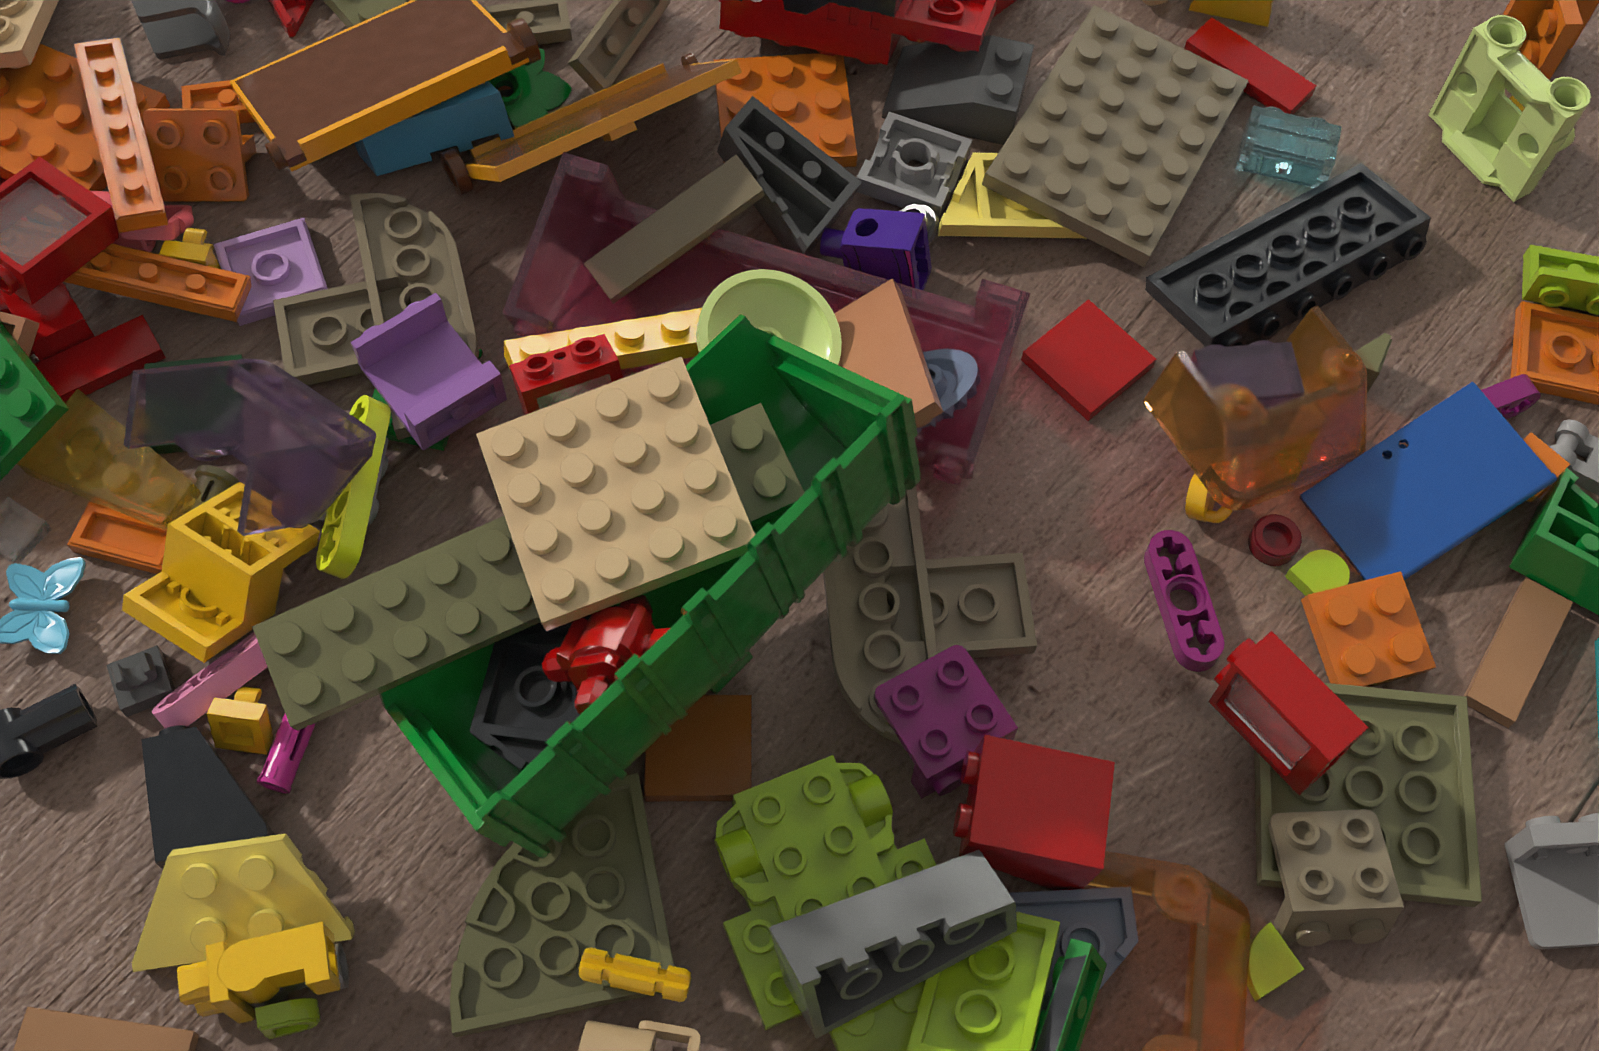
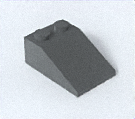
(962, 91)

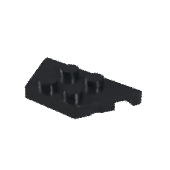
(518, 701)

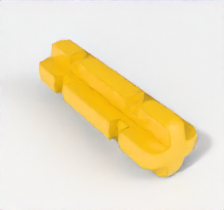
(635, 974)

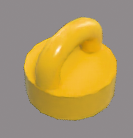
(1200, 504)

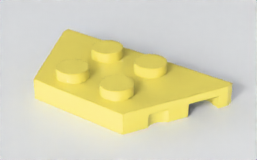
(985, 213)
(232, 896)

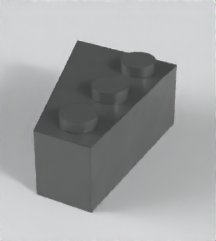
(799, 180)

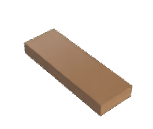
(1517, 652)
(77, 1032)

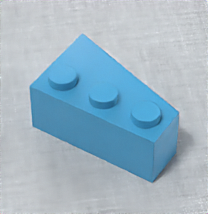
(450, 123)

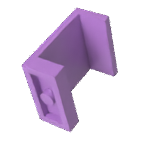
(427, 372)

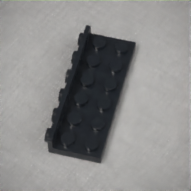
(1292, 260)

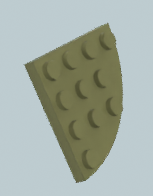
(542, 914)

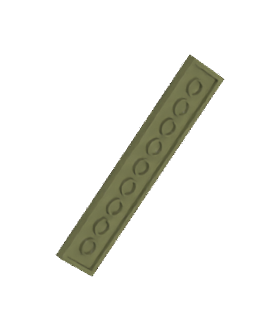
(458, 596)

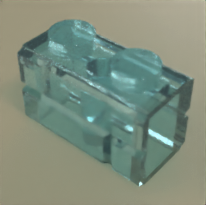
(1288, 147)

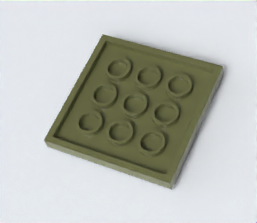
(1409, 772)

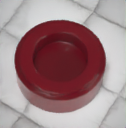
(1274, 540)

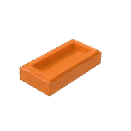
(118, 539)

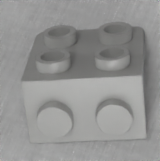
(1557, 880)

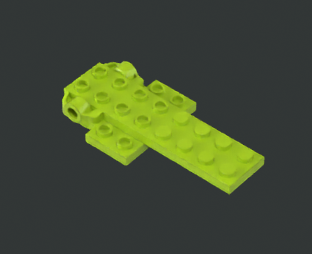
(801, 848)

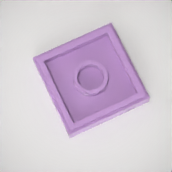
(279, 264)

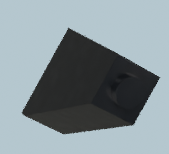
(194, 794)

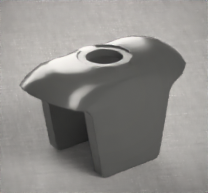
(183, 26)

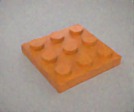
(803, 91)

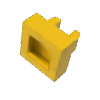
(191, 248)
(241, 722)

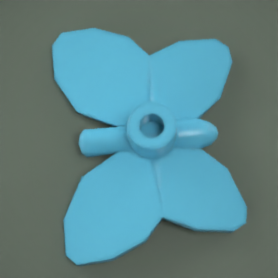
(36, 603)

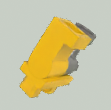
(263, 971)

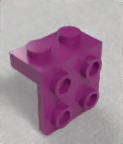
(940, 715)

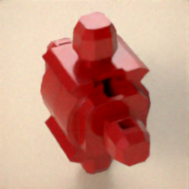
(600, 647)

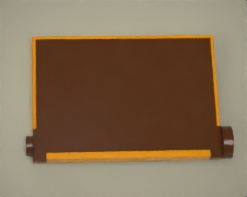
(378, 75)
(603, 114)

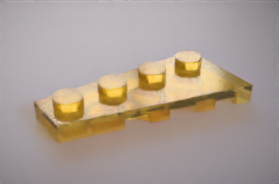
(90, 460)

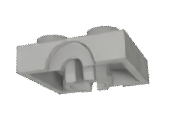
(895, 182)

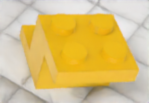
(215, 578)

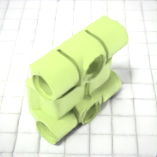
(1487, 128)

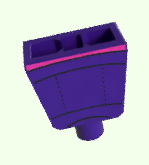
(883, 245)

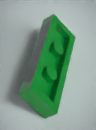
(1075, 986)

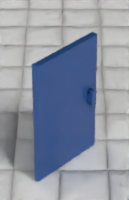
(1428, 497)

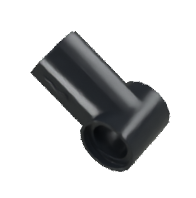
(40, 728)

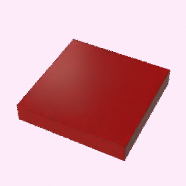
(1088, 359)

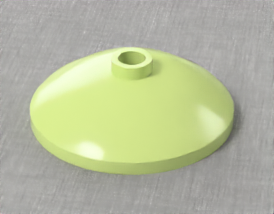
(776, 305)

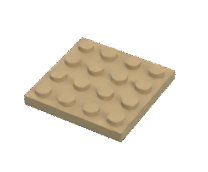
(615, 493)

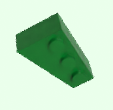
(1563, 544)

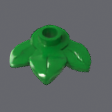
(533, 92)

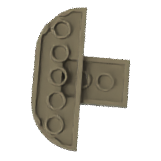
(403, 262)
(900, 609)

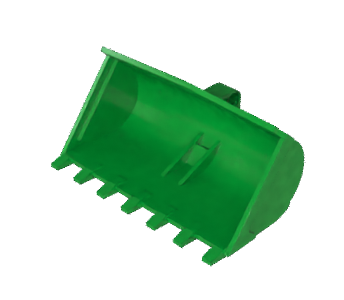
(852, 458)

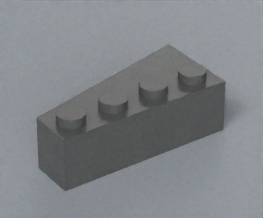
(890, 938)

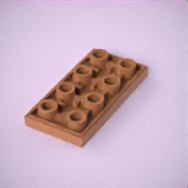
(885, 348)

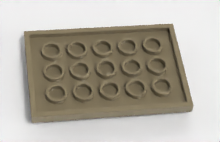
(1116, 135)

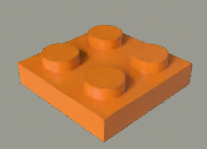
(1368, 632)

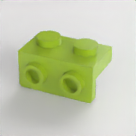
(1561, 278)

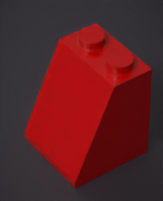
(1036, 811)

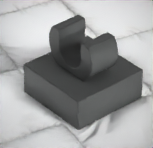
(140, 680)

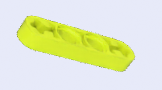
(349, 514)

